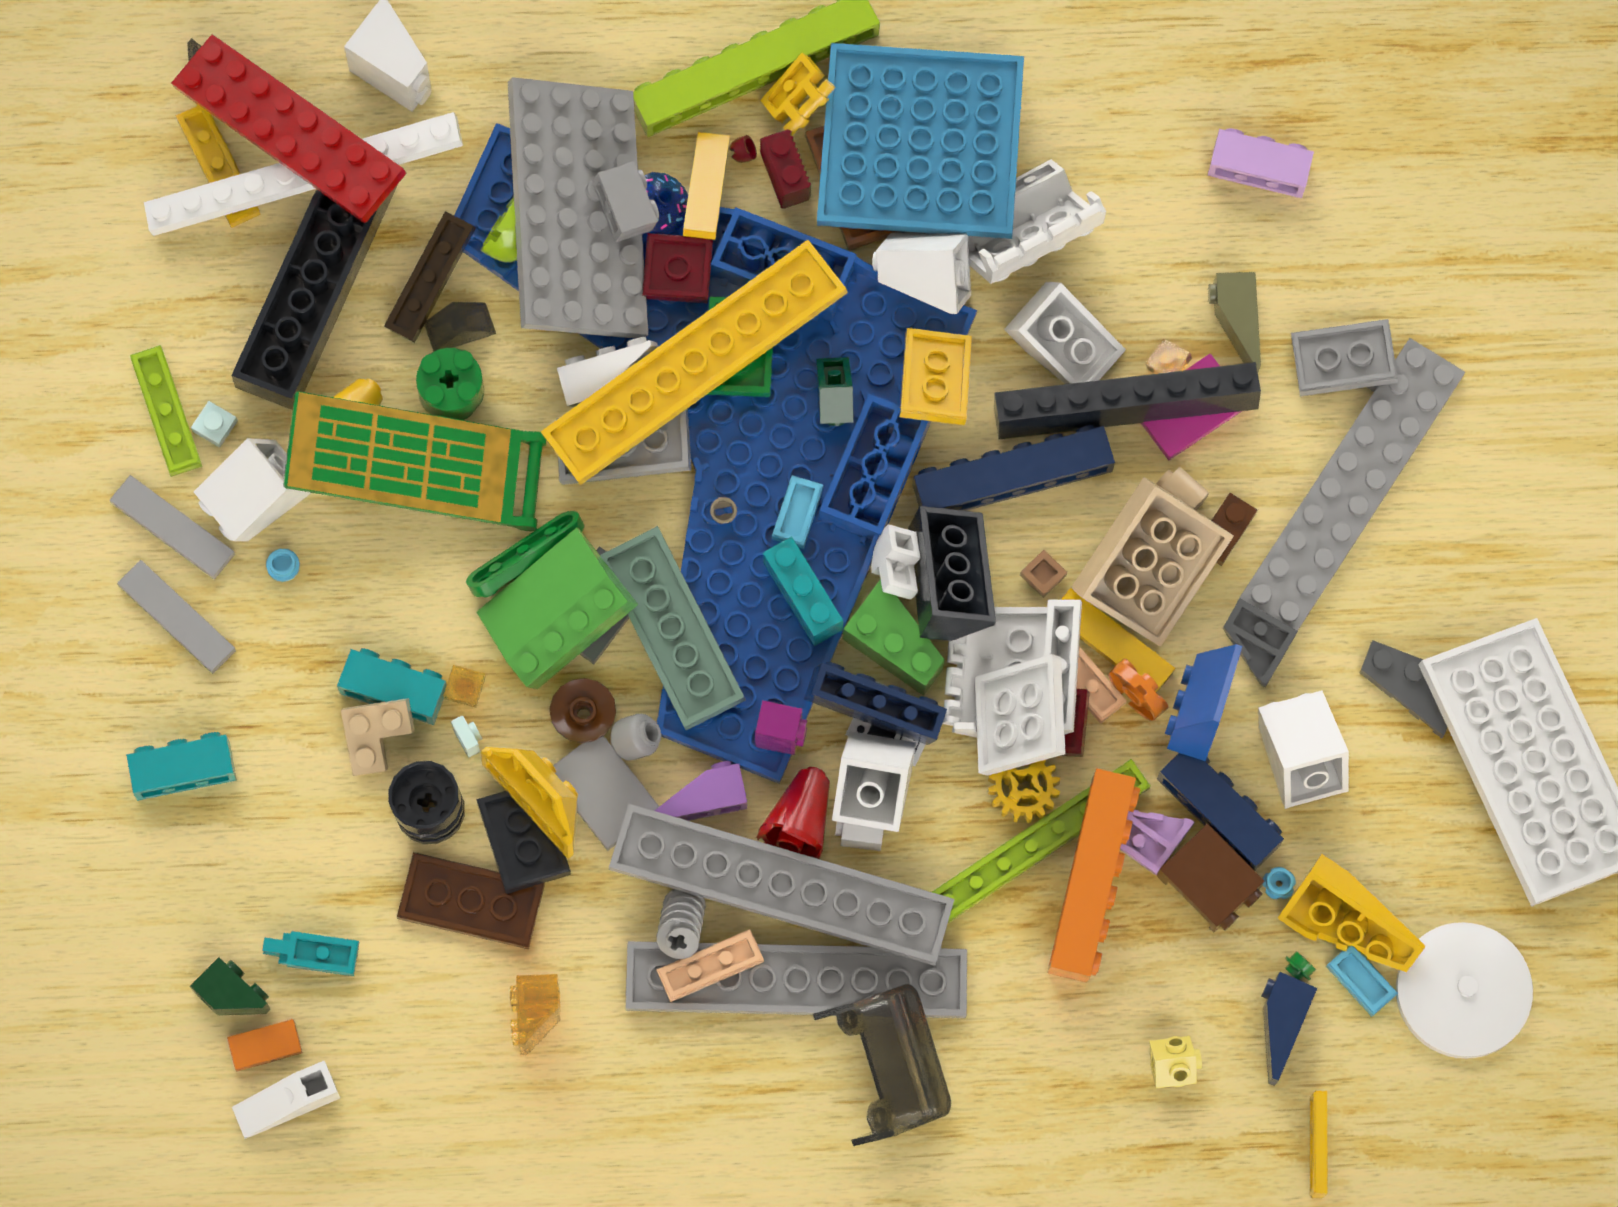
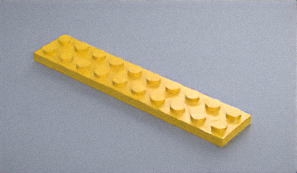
(694, 362)

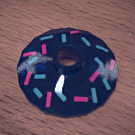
(671, 213)

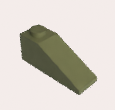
(1237, 312)

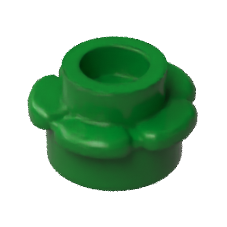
(1299, 966)

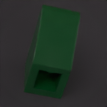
(227, 992)

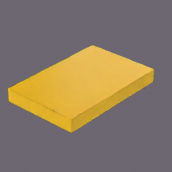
(935, 376)

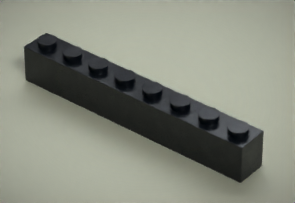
(1127, 400)

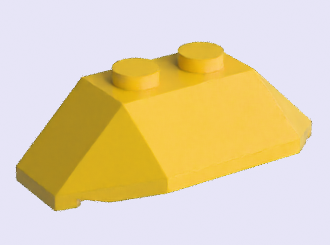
(536, 790)

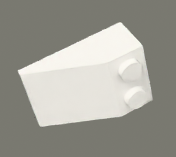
(1064, 336)

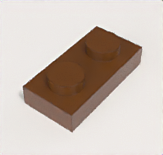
(1233, 517)

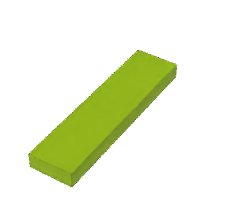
(165, 410)

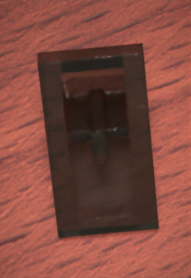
(459, 325)

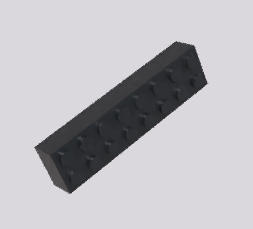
(305, 300)

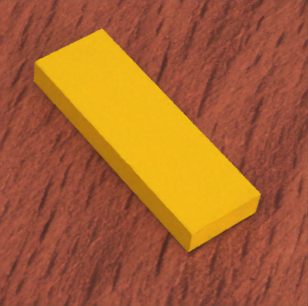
(1318, 1145)

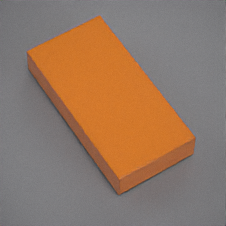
(264, 1045)

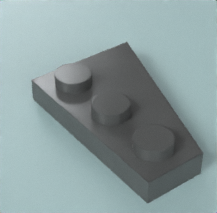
(1402, 679)

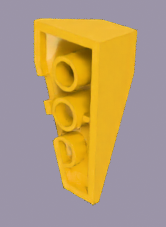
(1343, 912)

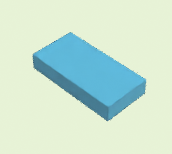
(798, 510)
(1362, 980)

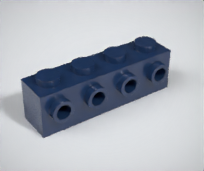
(875, 703)

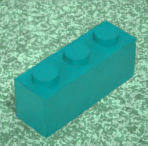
(802, 591)
(378, 681)
(181, 766)

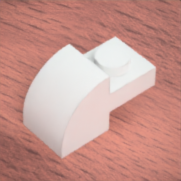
(895, 560)

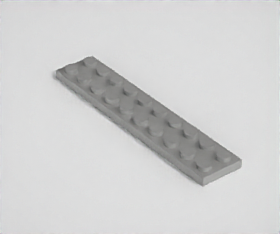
(1352, 486)
(781, 884)
(802, 981)

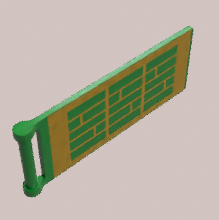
(410, 460)

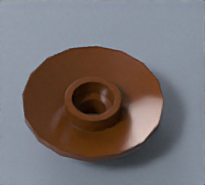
(580, 695)

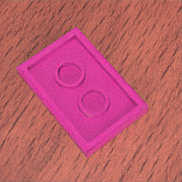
(1178, 434)

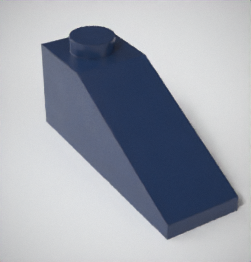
(1283, 1017)

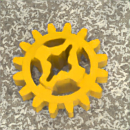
(1034, 794)

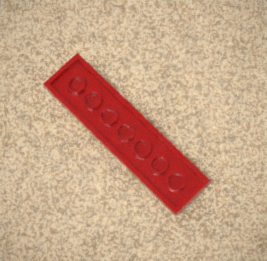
(289, 128)

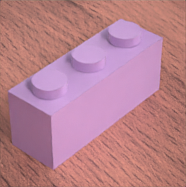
(1260, 162)

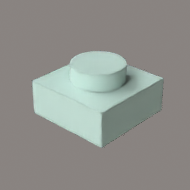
(214, 424)
(467, 735)

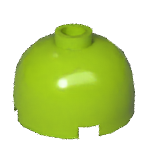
(502, 238)

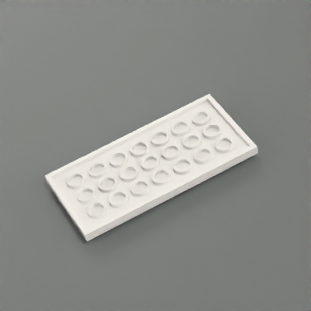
(1530, 758)

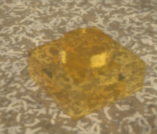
(1168, 358)
(464, 686)

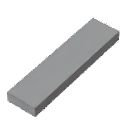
(172, 527)
(176, 617)

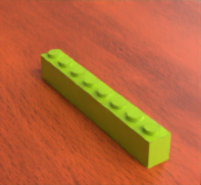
(751, 64)

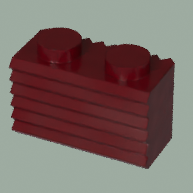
(785, 169)

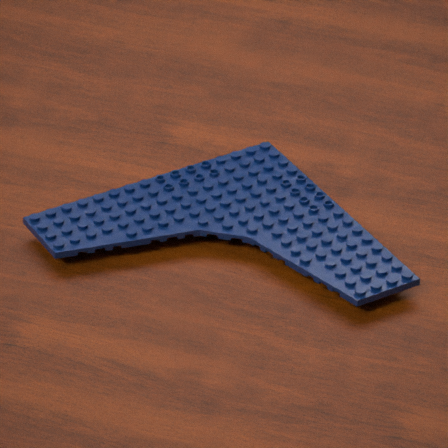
(754, 446)

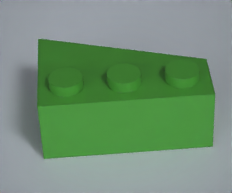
(892, 639)

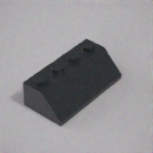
(952, 574)

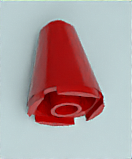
(799, 815)

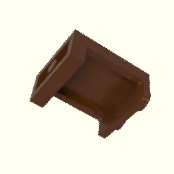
(1212, 878)

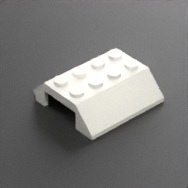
(1043, 222)
(1015, 638)

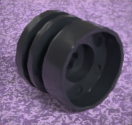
(414, 789)

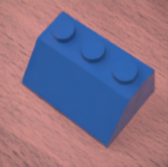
(1202, 701)

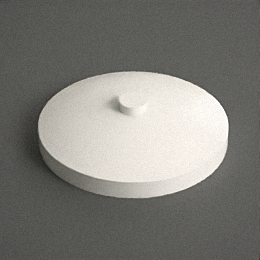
(1465, 991)

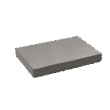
(1344, 357)
(603, 788)

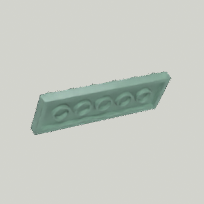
(674, 629)

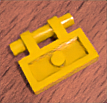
(791, 90)

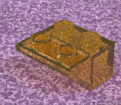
(537, 1008)

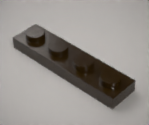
(429, 276)

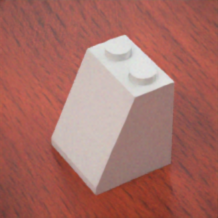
(388, 58)
(926, 267)
(248, 490)
(1304, 749)
(873, 781)

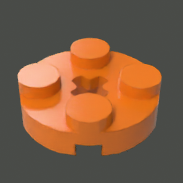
(1138, 689)

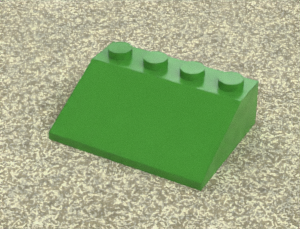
(555, 609)

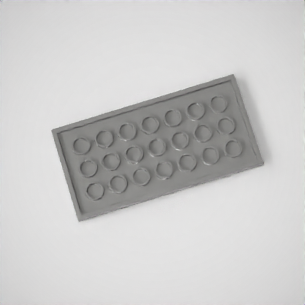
(567, 257)

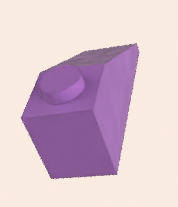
(709, 794)

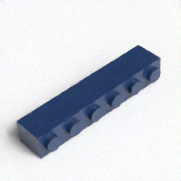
(1017, 471)

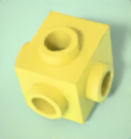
(1174, 1062)

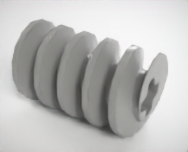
(680, 924)

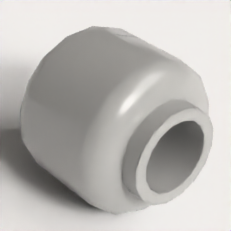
(635, 736)

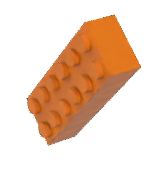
(1092, 874)

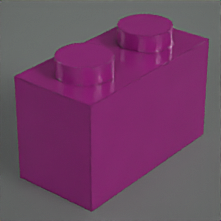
(780, 728)

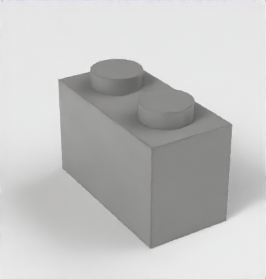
(626, 201)

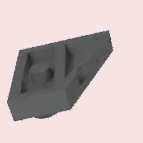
(1262, 639)

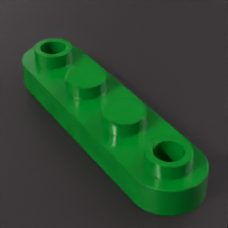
(520, 556)

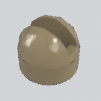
(720, 503)

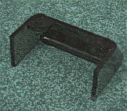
(900, 1060)

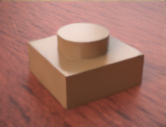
(1043, 573)

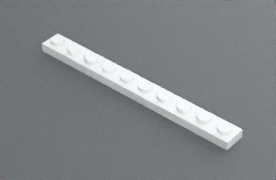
(279, 182)

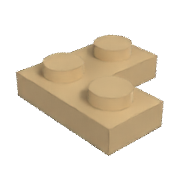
(366, 728)

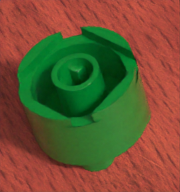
(444, 367)

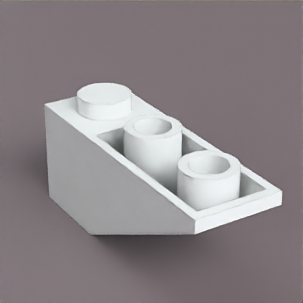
(586, 376)
(286, 1100)

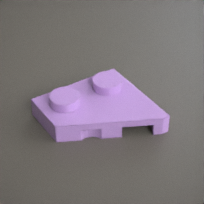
(1154, 838)

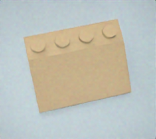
(1152, 562)

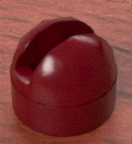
(744, 149)

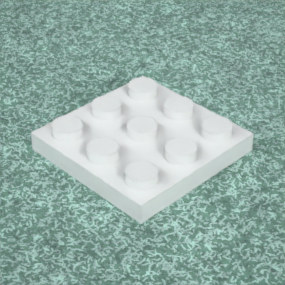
(1020, 715)

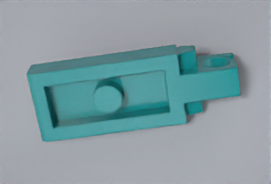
(314, 952)

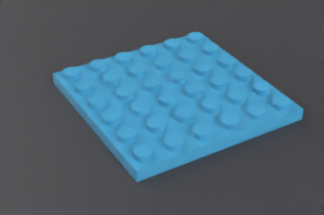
(921, 141)

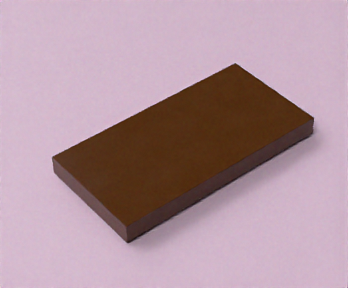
(468, 901)

